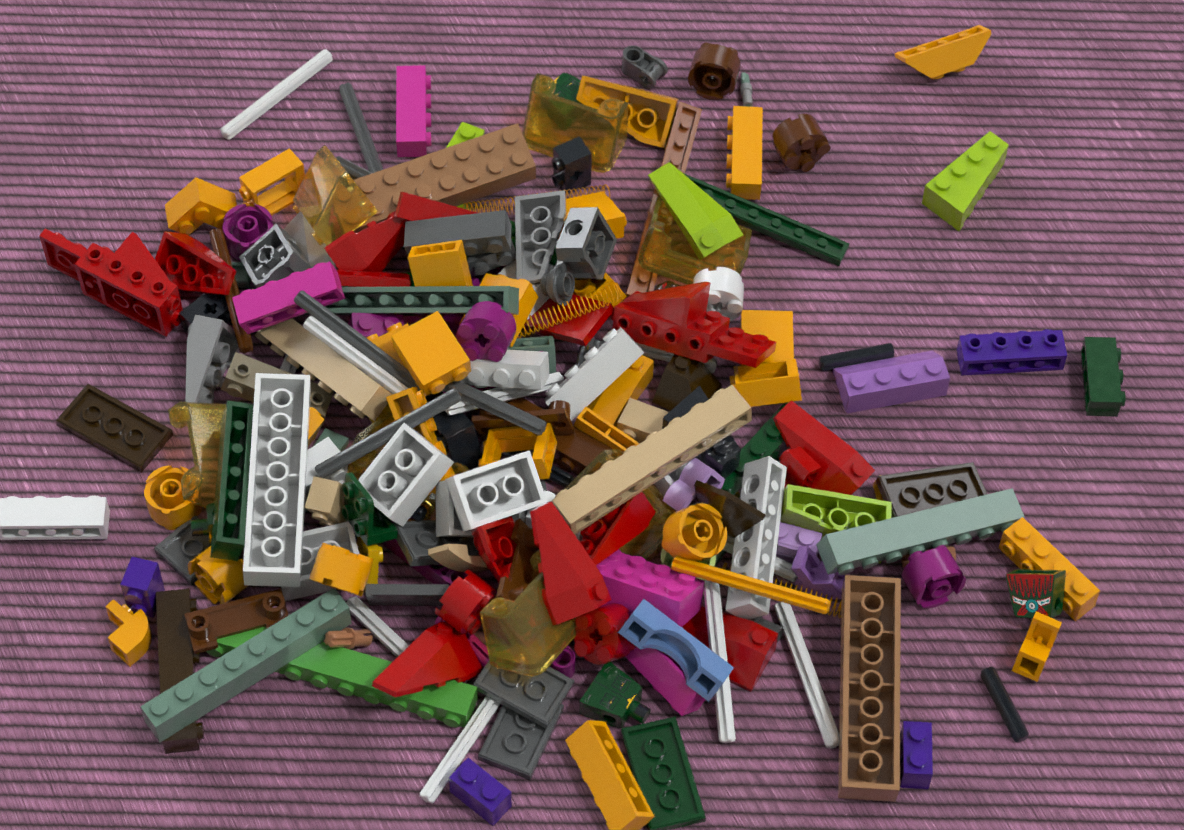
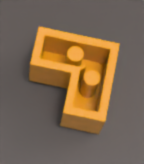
(198, 204)

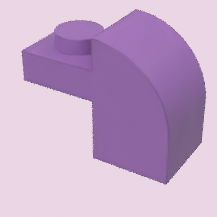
(813, 575)

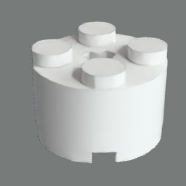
(725, 291)

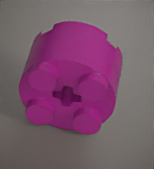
(244, 227)
(486, 331)
(933, 576)

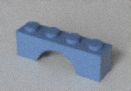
(702, 667)

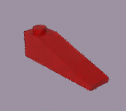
(369, 248)
(193, 265)
(841, 464)
(617, 528)
(496, 546)
(569, 574)
(747, 646)
(431, 659)

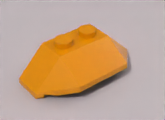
(947, 53)

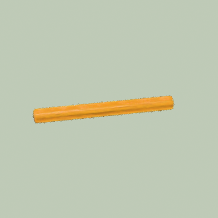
(751, 585)

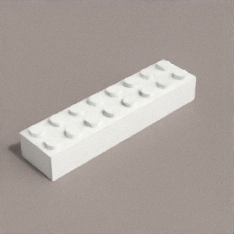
(277, 480)

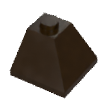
(681, 379)
(735, 513)

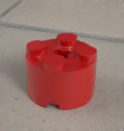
(464, 603)
(598, 634)

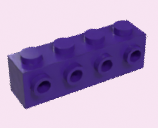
(1011, 352)

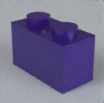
(141, 584)
(916, 755)
(480, 791)

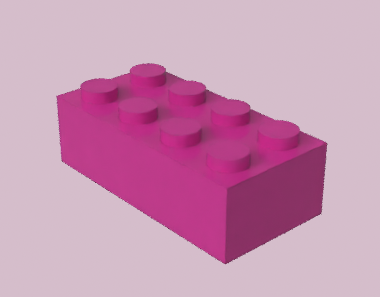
(635, 579)

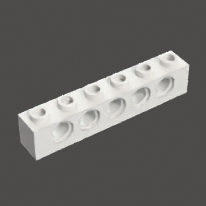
(757, 547)

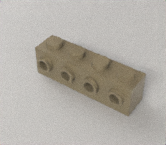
(241, 382)

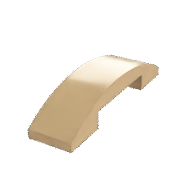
(456, 558)

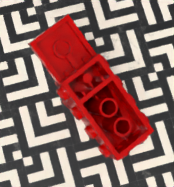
(122, 280)
(679, 320)

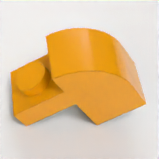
(133, 632)
(1036, 646)

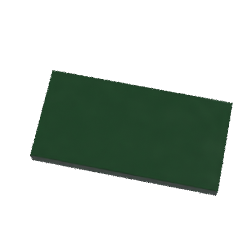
(663, 773)

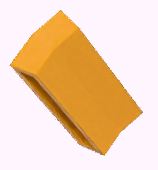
(603, 431)

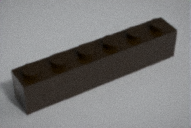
(177, 659)

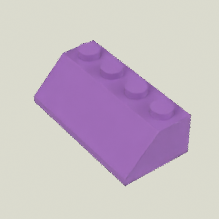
(892, 381)

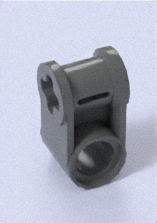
(642, 66)

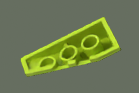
(699, 216)

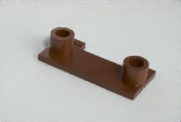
(557, 415)
(521, 571)
(234, 618)

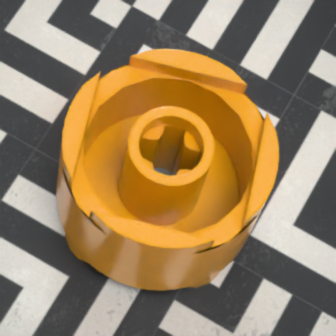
(166, 500)
(694, 533)
(341, 569)
(217, 577)

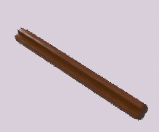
(220, 248)

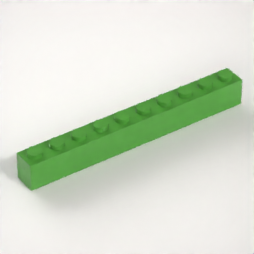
(354, 673)

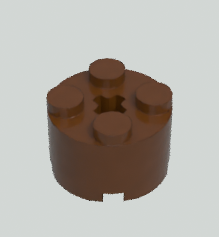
(714, 71)
(800, 142)

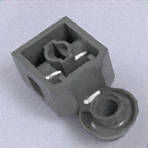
(581, 253)
(273, 257)

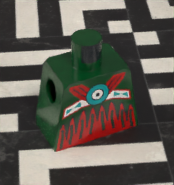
(1036, 592)

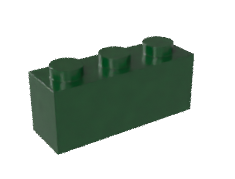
(1102, 376)

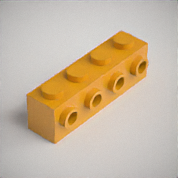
(746, 152)
(408, 401)
(1032, 551)
(609, 777)

